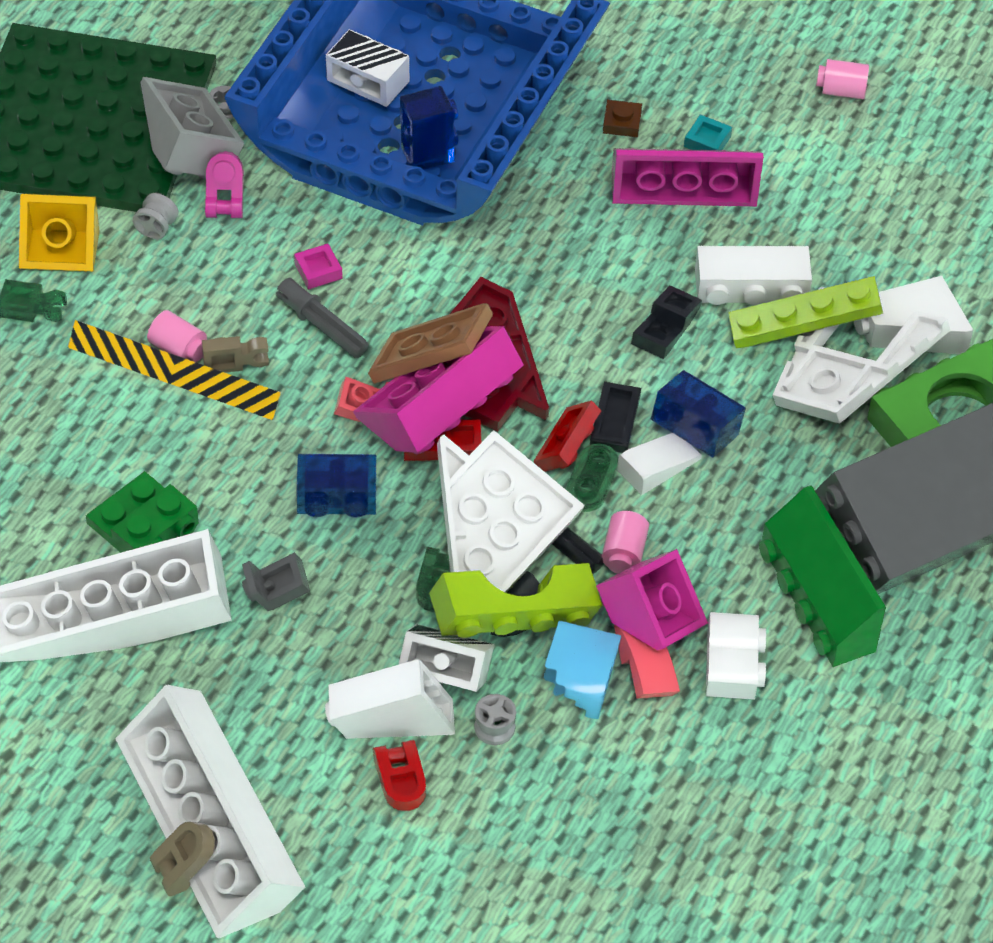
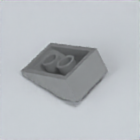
(186, 126)

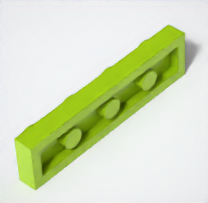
(805, 312)

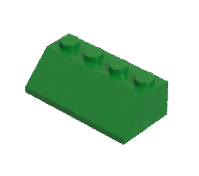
(823, 579)

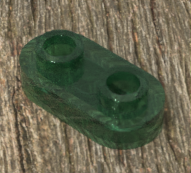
(593, 474)

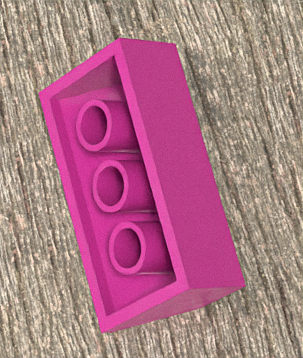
(686, 177)
(432, 400)

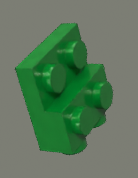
(143, 515)

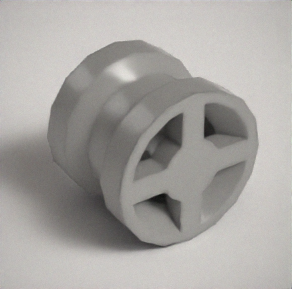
(155, 216)
(493, 709)

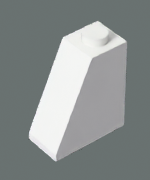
(925, 296)
(391, 704)

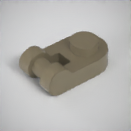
(187, 847)

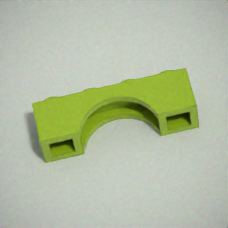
(472, 605)

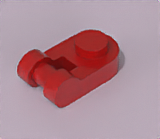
(404, 785)

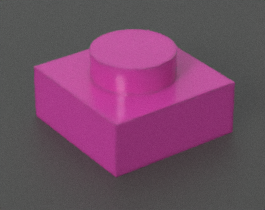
(318, 266)

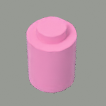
(843, 78)
(176, 336)
(625, 540)

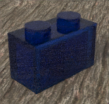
(428, 127)
(698, 413)
(336, 484)

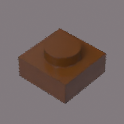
(622, 118)

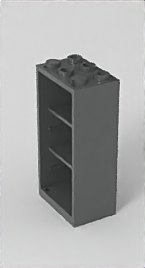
(917, 500)

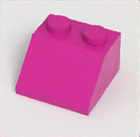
(654, 601)

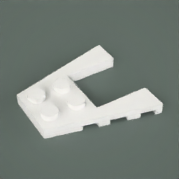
(838, 383)

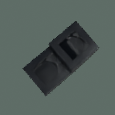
(667, 322)

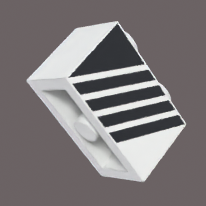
(367, 67)
(449, 658)

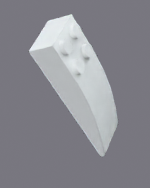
(115, 601)

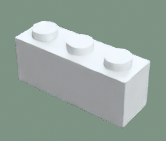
(751, 273)

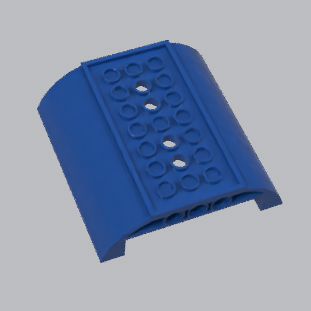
(333, 137)

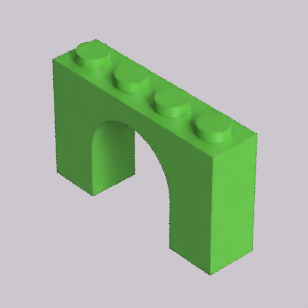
(903, 408)

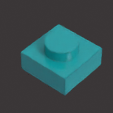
(707, 134)

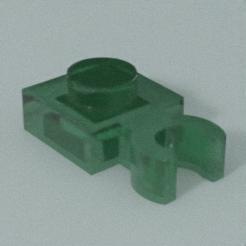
(26, 300)

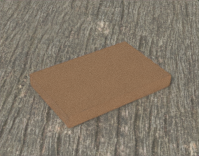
(430, 343)

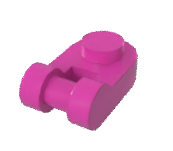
(224, 173)

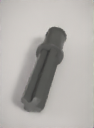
(310, 308)

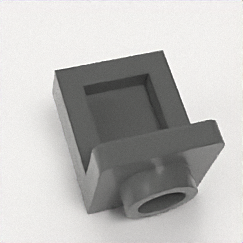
(276, 582)

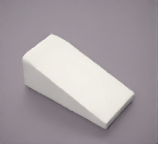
(656, 461)

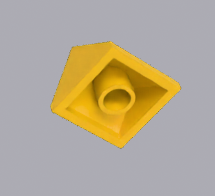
(58, 232)

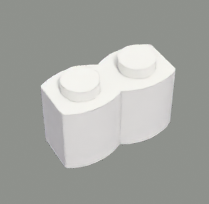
(733, 656)

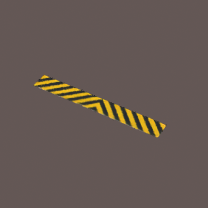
(174, 370)

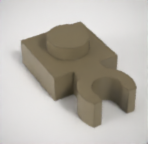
(230, 354)

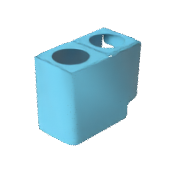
(582, 665)

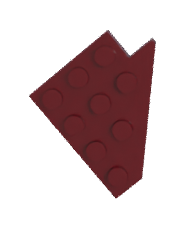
(526, 387)

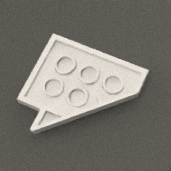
(499, 509)

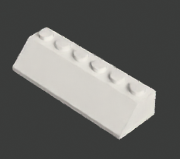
(195, 777)

